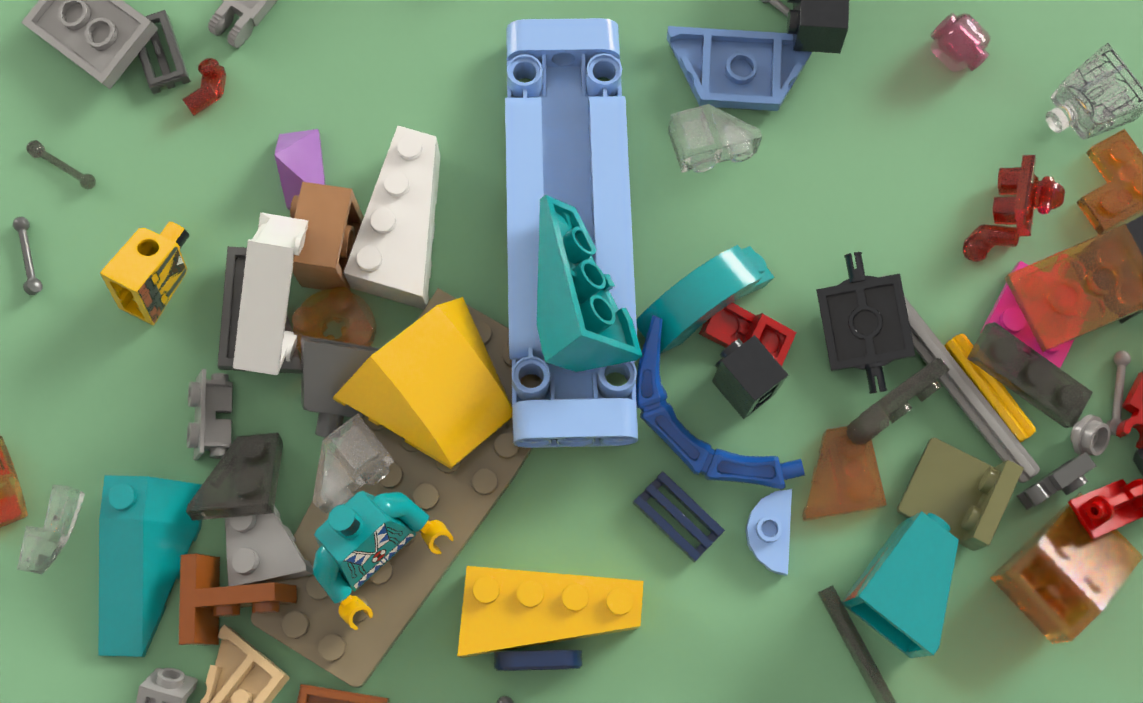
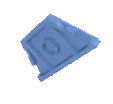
(737, 66)

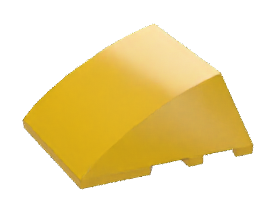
(433, 386)

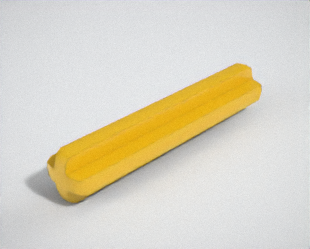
(991, 389)

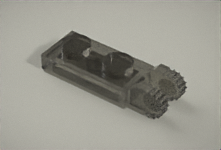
(895, 403)

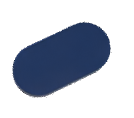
(537, 660)

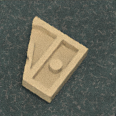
(242, 673)

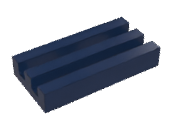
(652, 491)

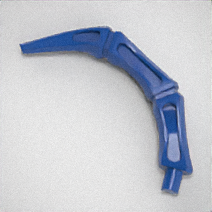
(695, 453)

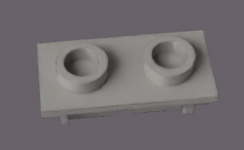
(208, 399)

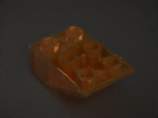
(1065, 576)

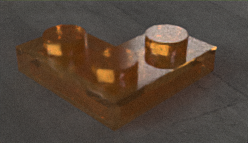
(1122, 195)

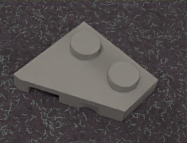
(262, 550)

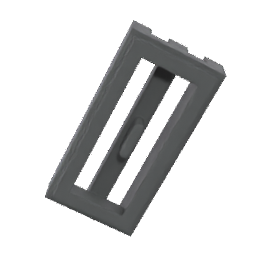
(168, 78)

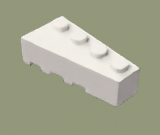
(398, 228)

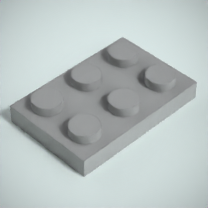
(93, 33)

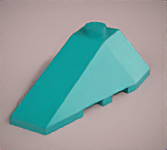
(575, 309)
(140, 557)

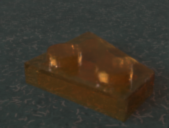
(844, 478)

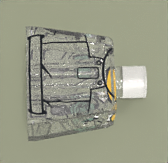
(1097, 96)

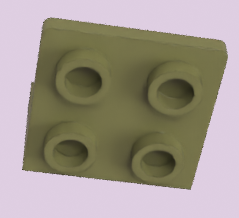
(961, 492)

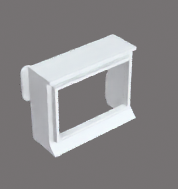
(265, 295)

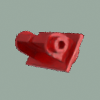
(1109, 507)

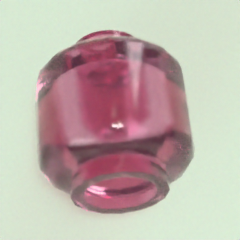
(960, 42)

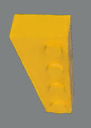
(536, 608)

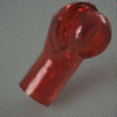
(211, 87)
(985, 238)

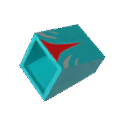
(908, 585)

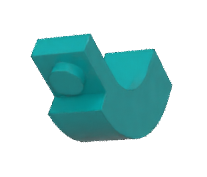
(705, 293)

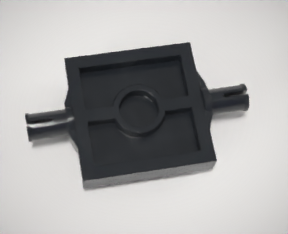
(865, 322)

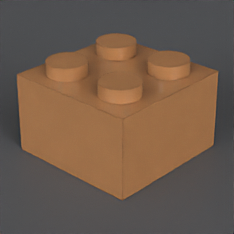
(330, 236)

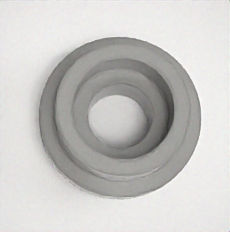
(1090, 435)

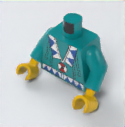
(362, 539)

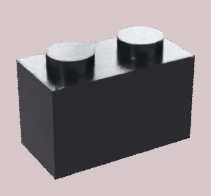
(748, 375)

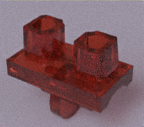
(1029, 195)

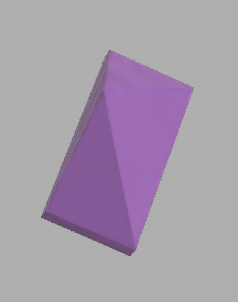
(299, 161)

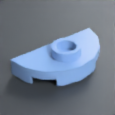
(770, 531)

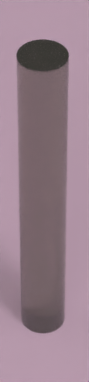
(856, 646)

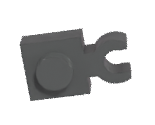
(1066, 477)

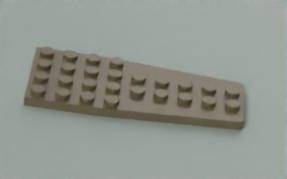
(401, 586)

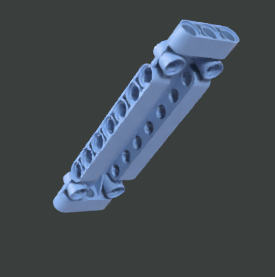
(572, 145)

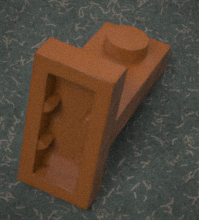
(205, 601)

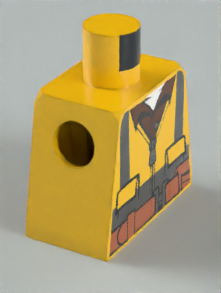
(147, 271)

